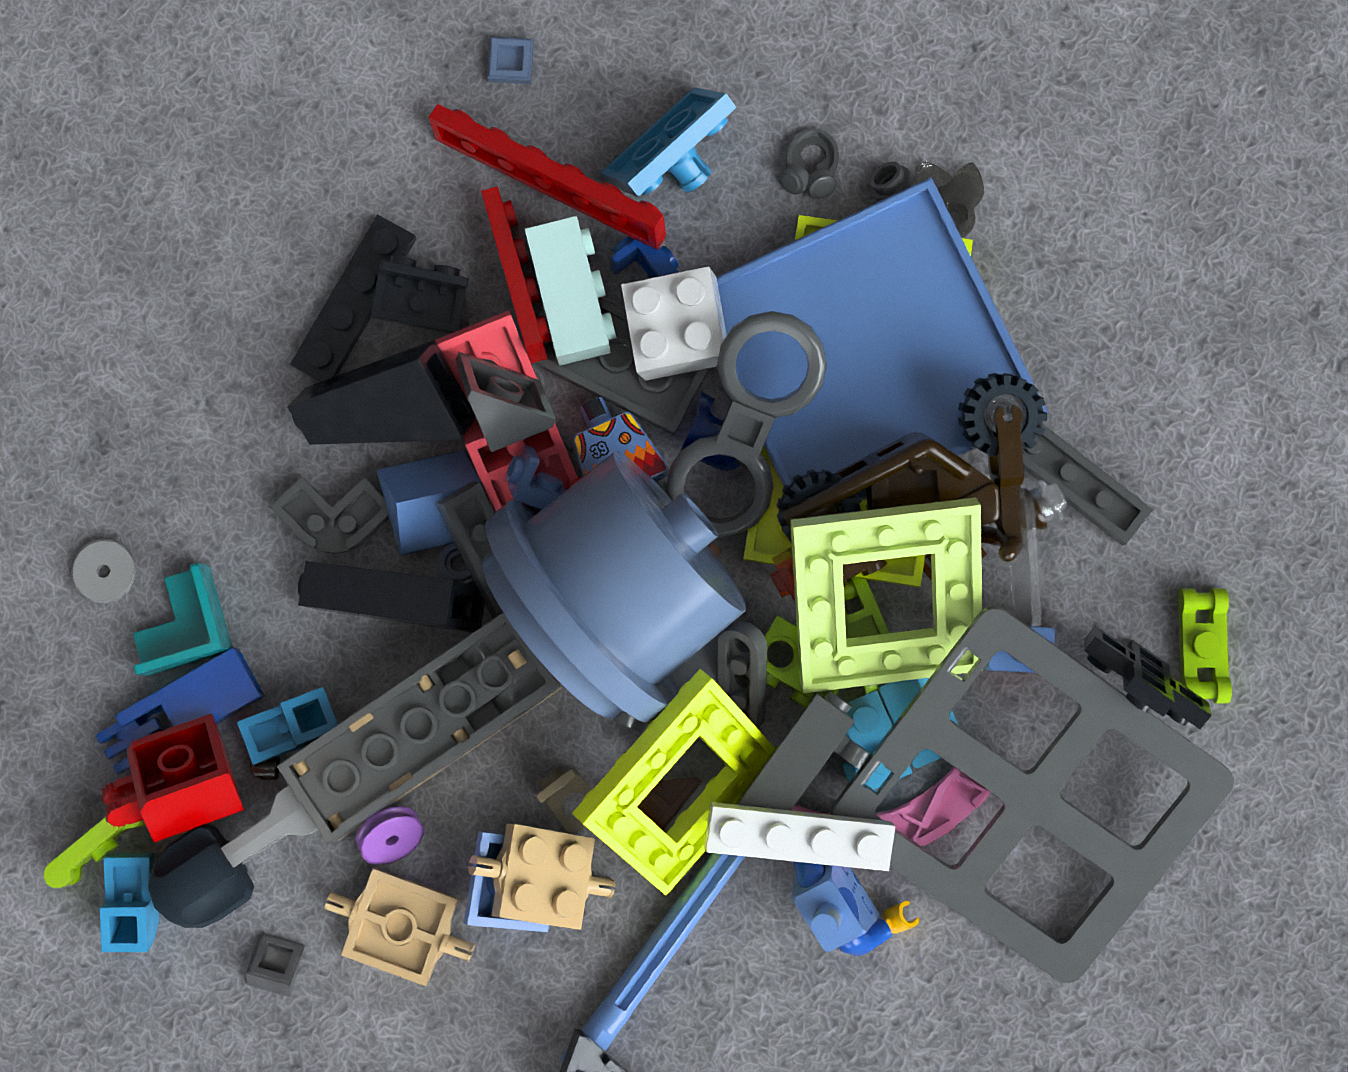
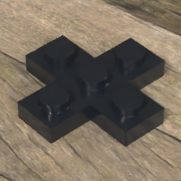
(1146, 679)

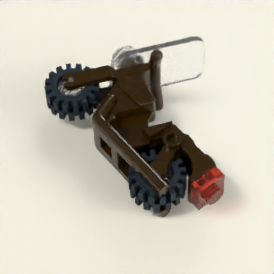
(997, 418)

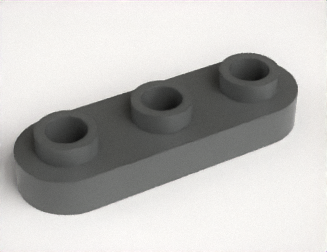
(743, 668)

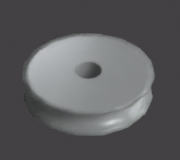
(87, 566)

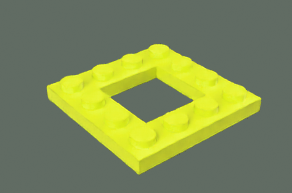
(612, 809)

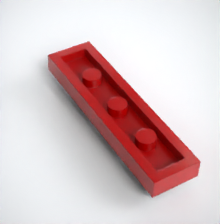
(522, 289)

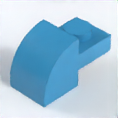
(287, 726)
(128, 913)

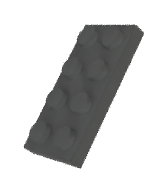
(615, 378)

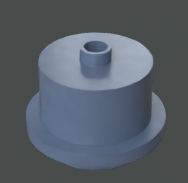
(611, 586)

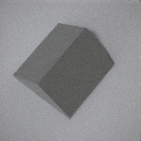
(504, 401)

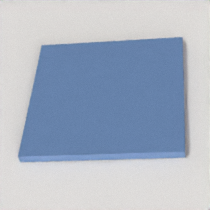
(897, 325)

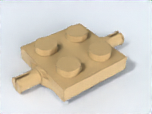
(542, 876)
(400, 926)

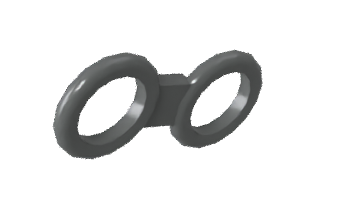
(751, 416)

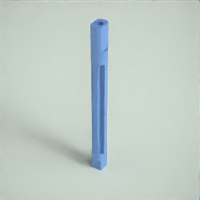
(659, 948)

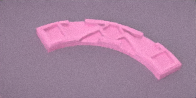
(934, 810)

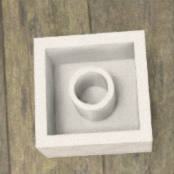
(675, 322)

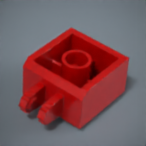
(175, 781)

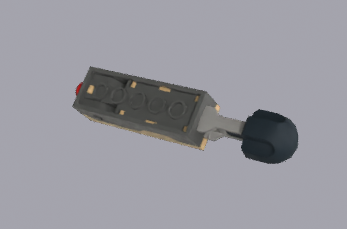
(361, 767)

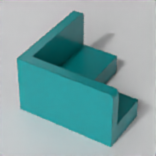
(197, 629)

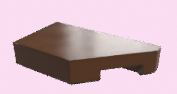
(667, 799)

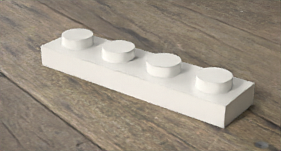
(799, 836)

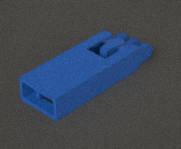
(216, 687)

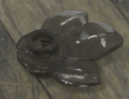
(959, 193)

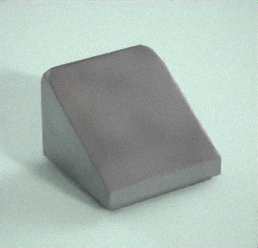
(275, 964)

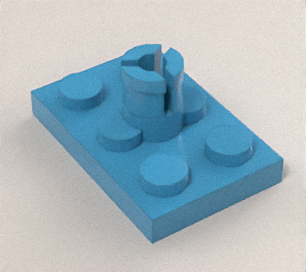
(671, 145)

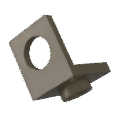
(556, 788)

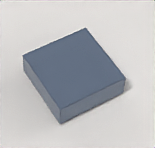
(510, 60)

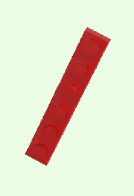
(561, 182)

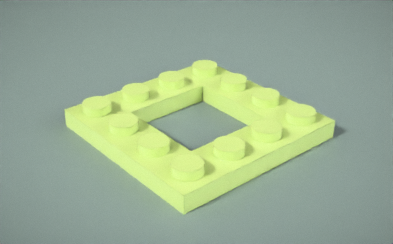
(826, 542)

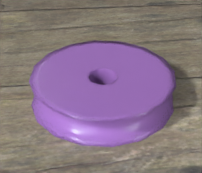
(389, 835)

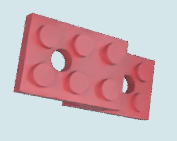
(500, 342)

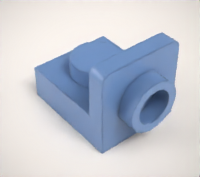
(532, 489)

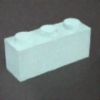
(570, 290)

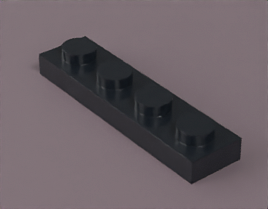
(350, 302)

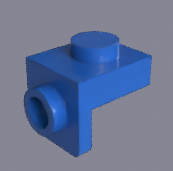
(652, 261)

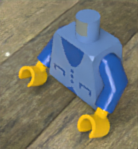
(842, 911)

